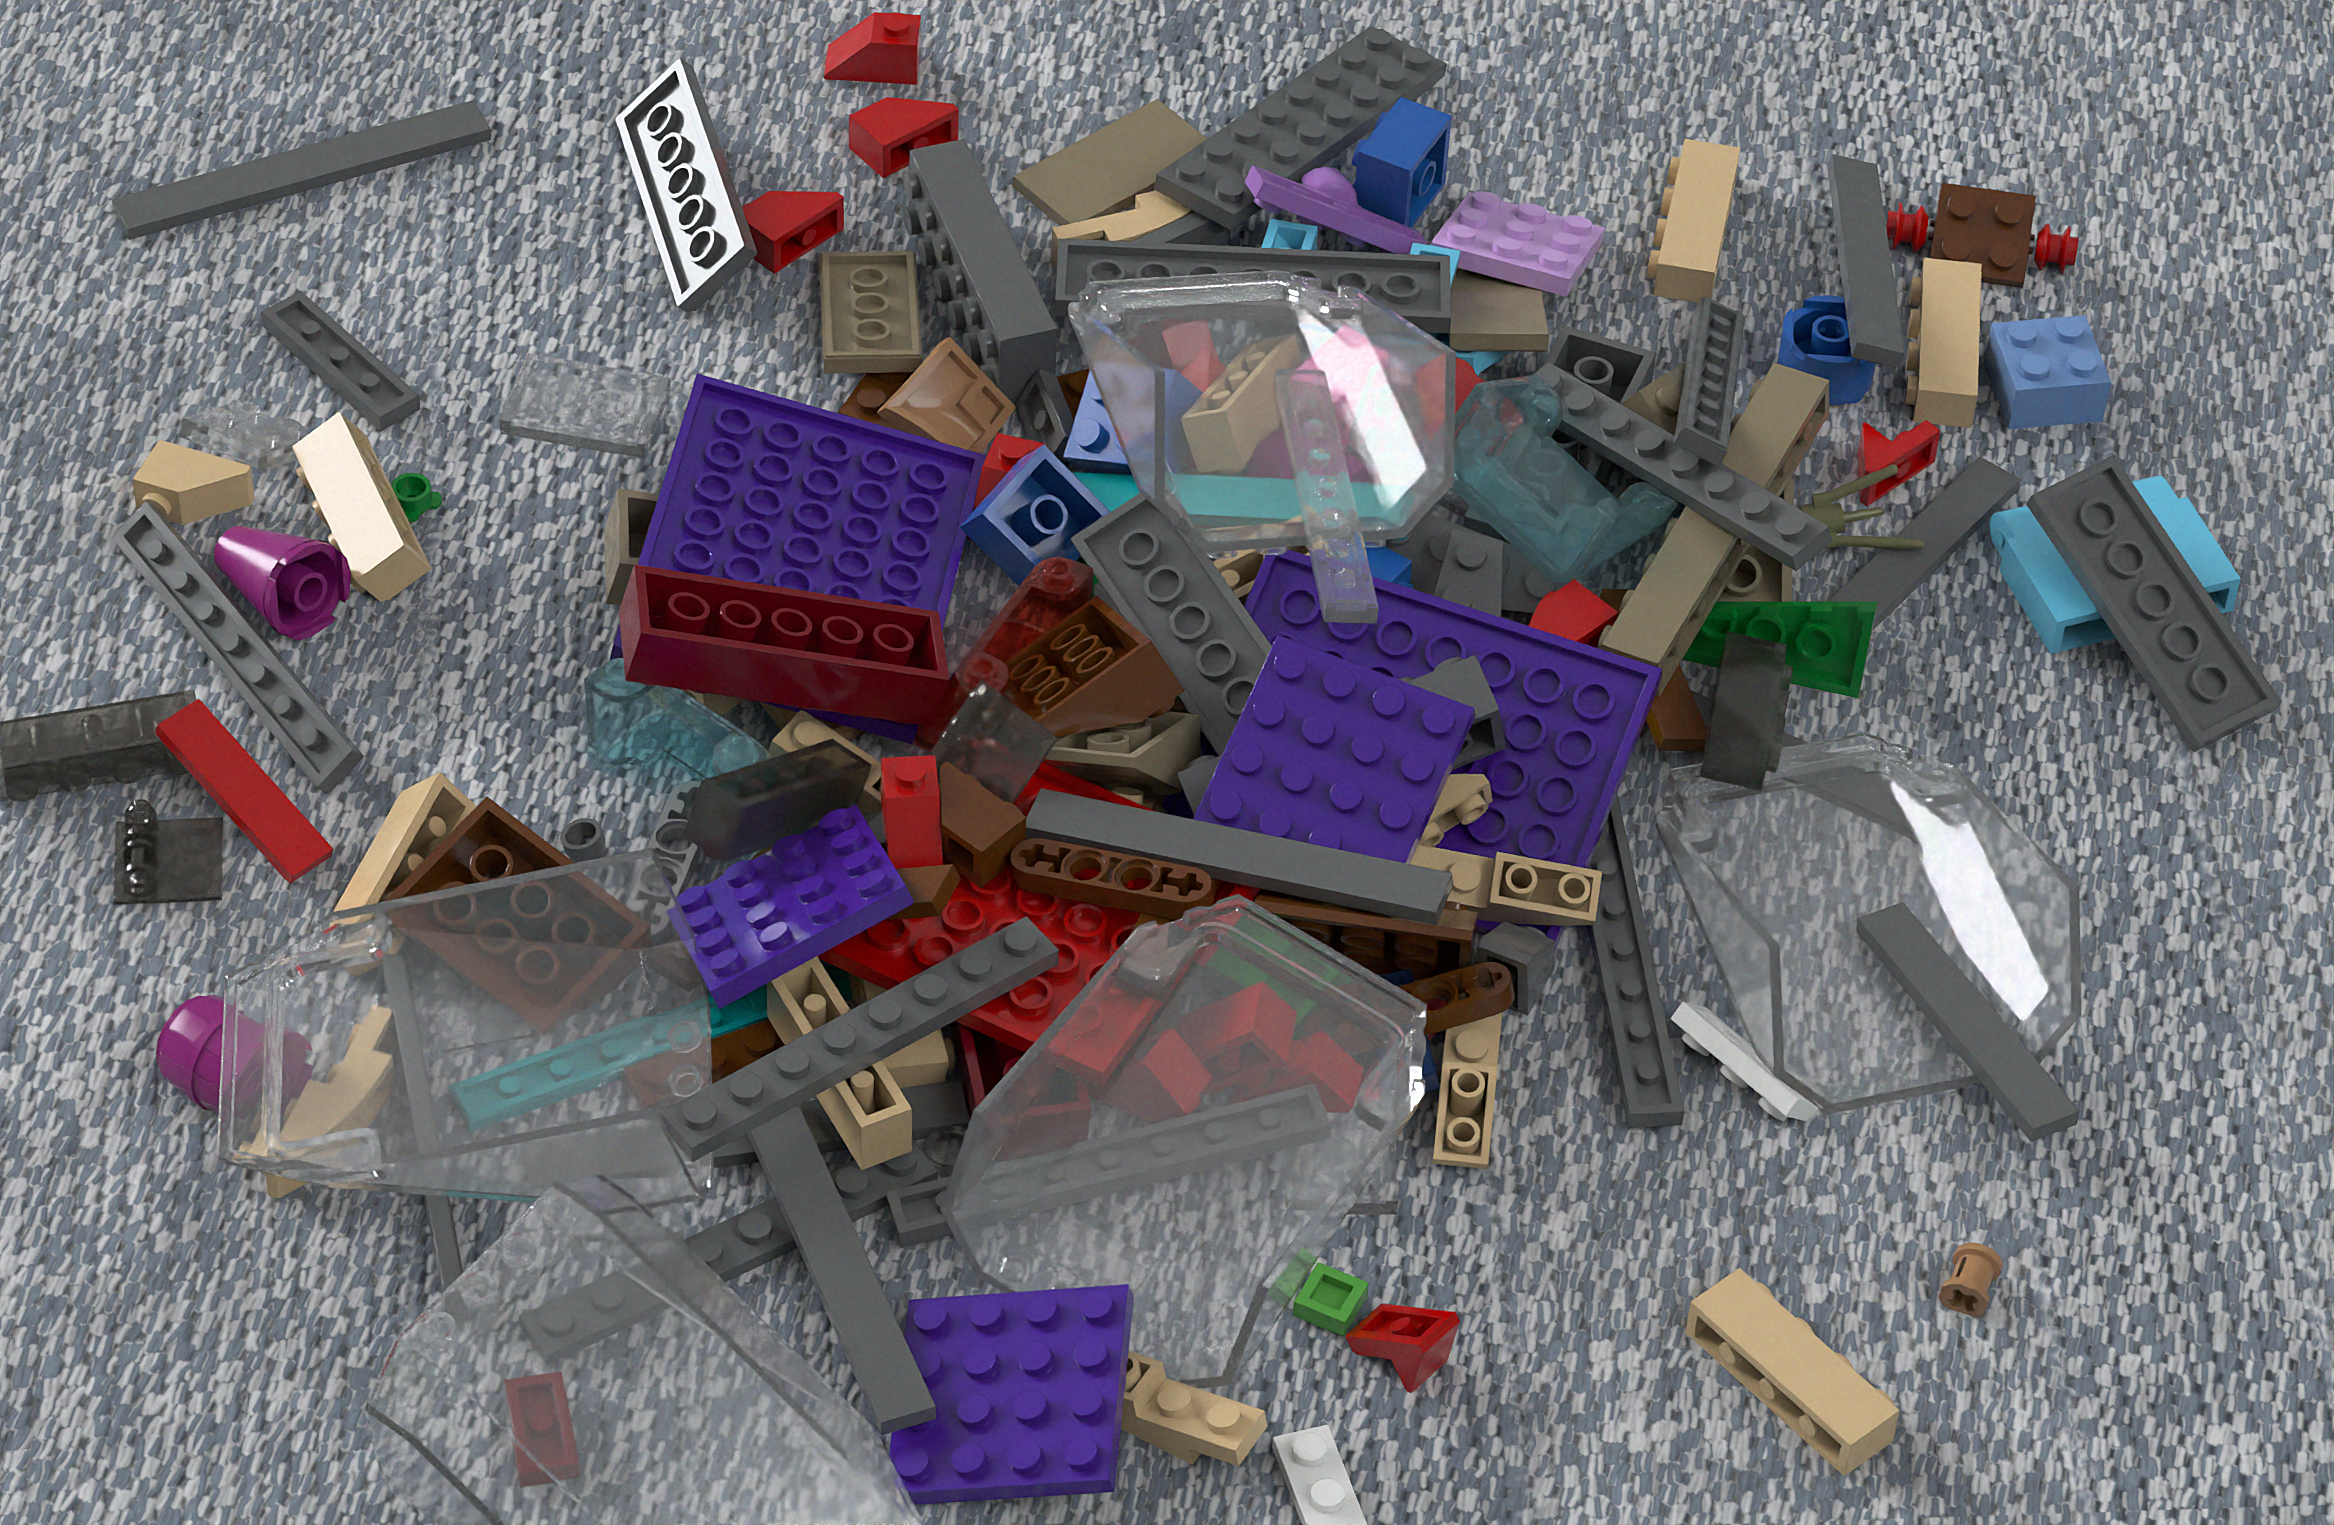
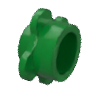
(415, 495)

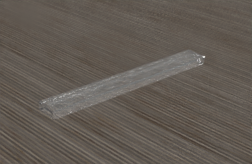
(1325, 497)

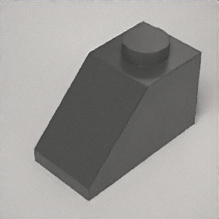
(1526, 955)

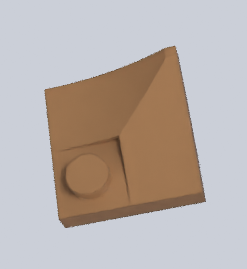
(949, 401)

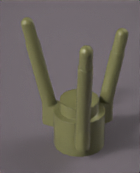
(1835, 518)

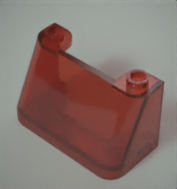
(1036, 605)

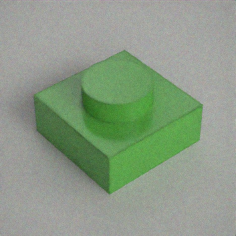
(1330, 1299)

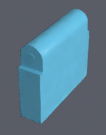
(2056, 599)

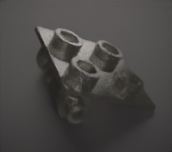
(994, 743)
(166, 858)

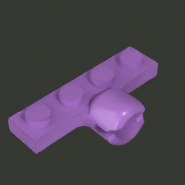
(1330, 204)

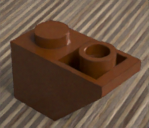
(976, 826)

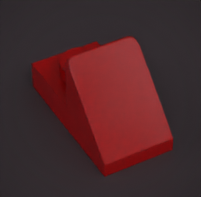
(1909, 451)
(1410, 1336)

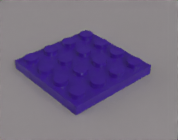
(1336, 756)
(791, 904)
(1020, 1394)

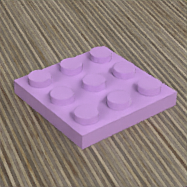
(1520, 242)

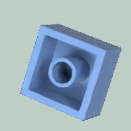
(2047, 372)

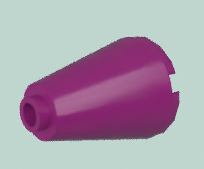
(285, 577)

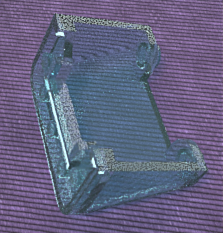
(1537, 490)
(655, 723)

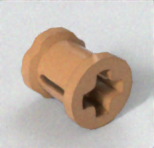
(1971, 1278)

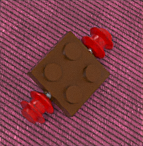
(1986, 230)

